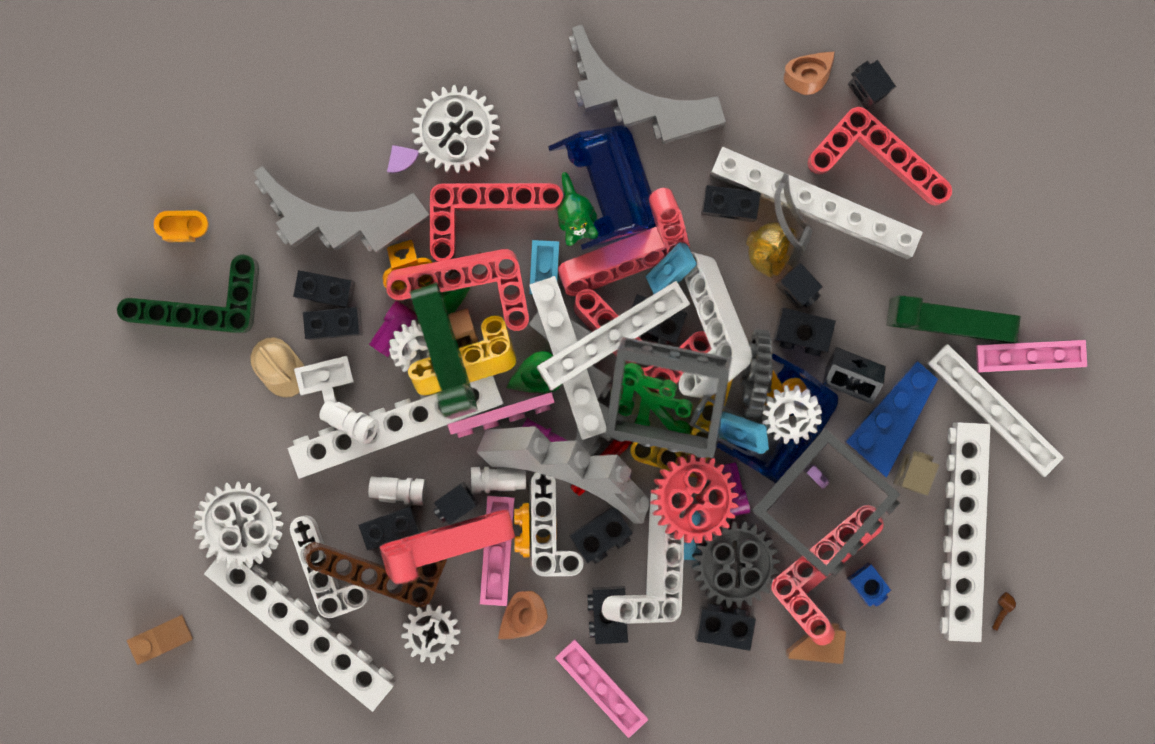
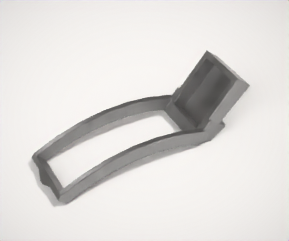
(800, 244)
(772, 444)

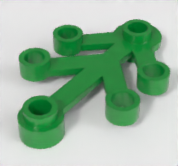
(636, 380)

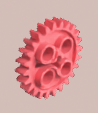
(711, 514)

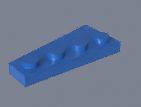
(891, 421)

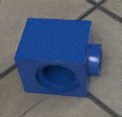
(864, 574)

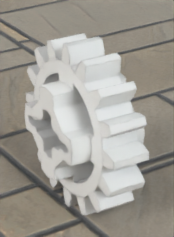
(408, 346)
(804, 418)
(443, 636)

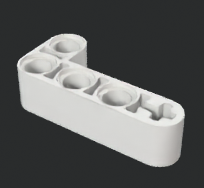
(548, 522)
(332, 589)

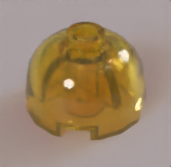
(769, 249)

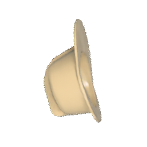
(275, 366)

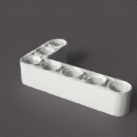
(719, 324)
(664, 578)

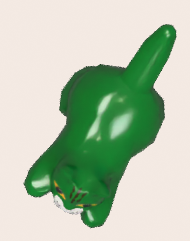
(575, 214)

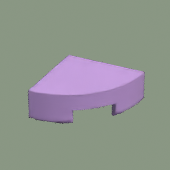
(401, 159)
(817, 476)

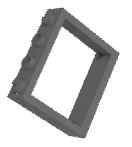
(673, 359)
(793, 473)

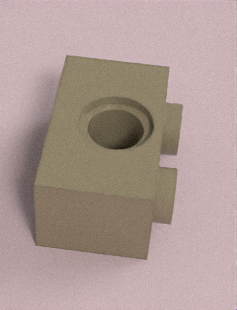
(916, 472)

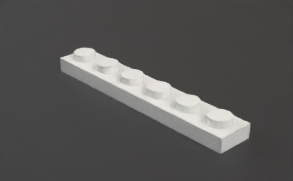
(561, 336)
(608, 337)
(995, 410)

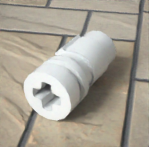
(347, 420)
(497, 479)
(395, 489)

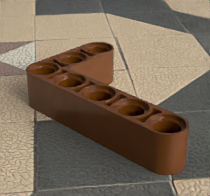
(379, 581)

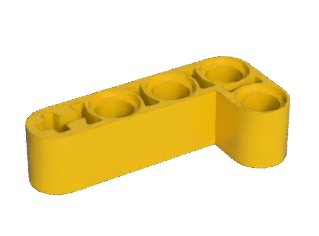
(480, 359)

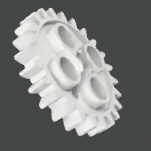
(474, 145)
(262, 520)

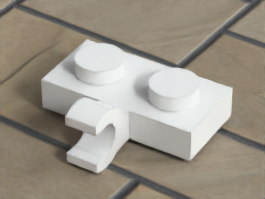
(324, 377)

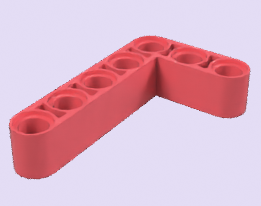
(882, 153)
(481, 204)
(630, 254)
(468, 278)
(603, 310)
(407, 554)
(802, 586)

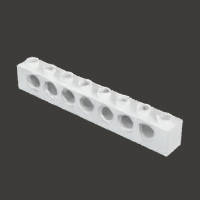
(818, 204)
(307, 464)
(969, 627)
(305, 643)

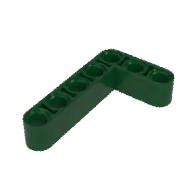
(199, 312)
(915, 314)
(456, 392)

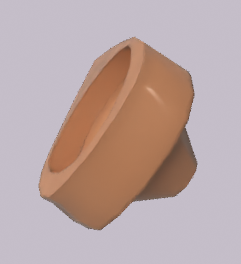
(809, 72)
(523, 616)

